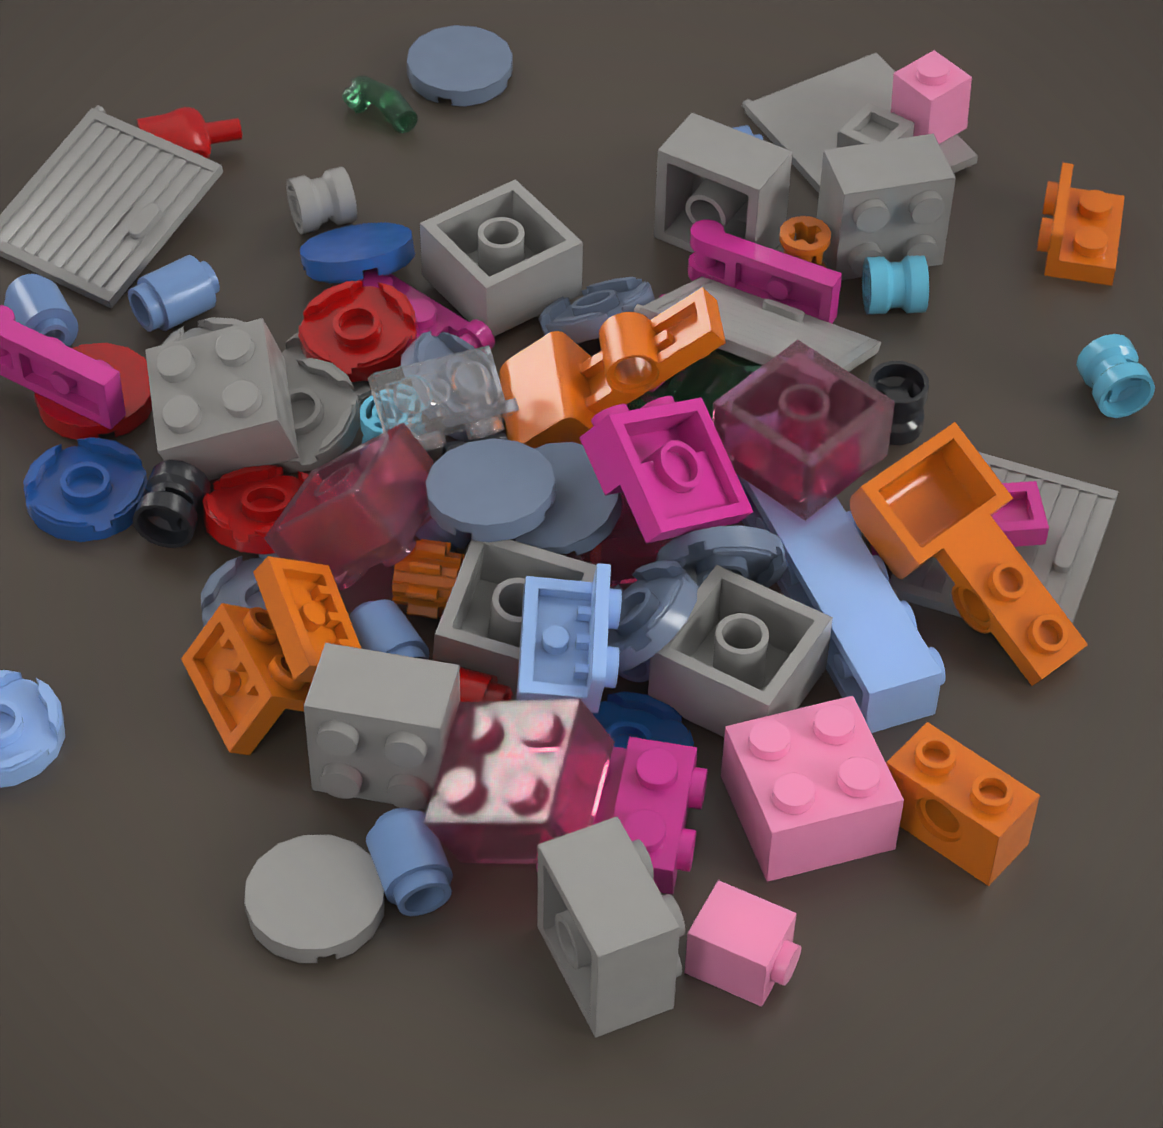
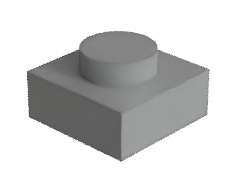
(874, 125)

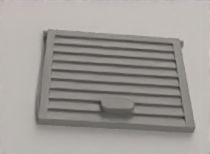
(811, 113)
(103, 206)
(764, 327)
(1076, 523)

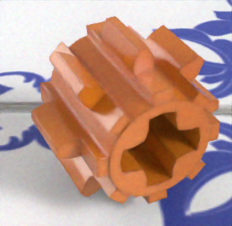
(426, 578)

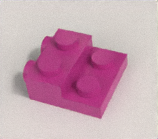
(667, 467)
(651, 794)

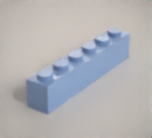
(873, 635)

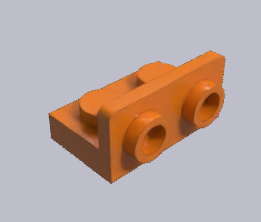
(1082, 233)
(304, 611)
(242, 675)

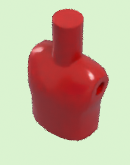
(188, 130)

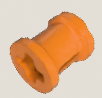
(811, 238)

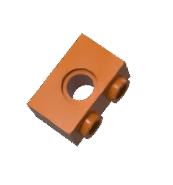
(962, 803)

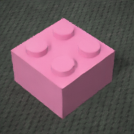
(811, 788)

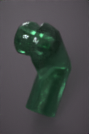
(387, 99)

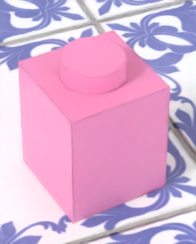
(932, 96)
(742, 944)

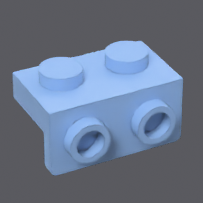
(567, 638)

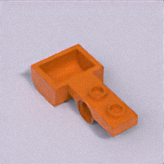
(565, 387)
(942, 508)

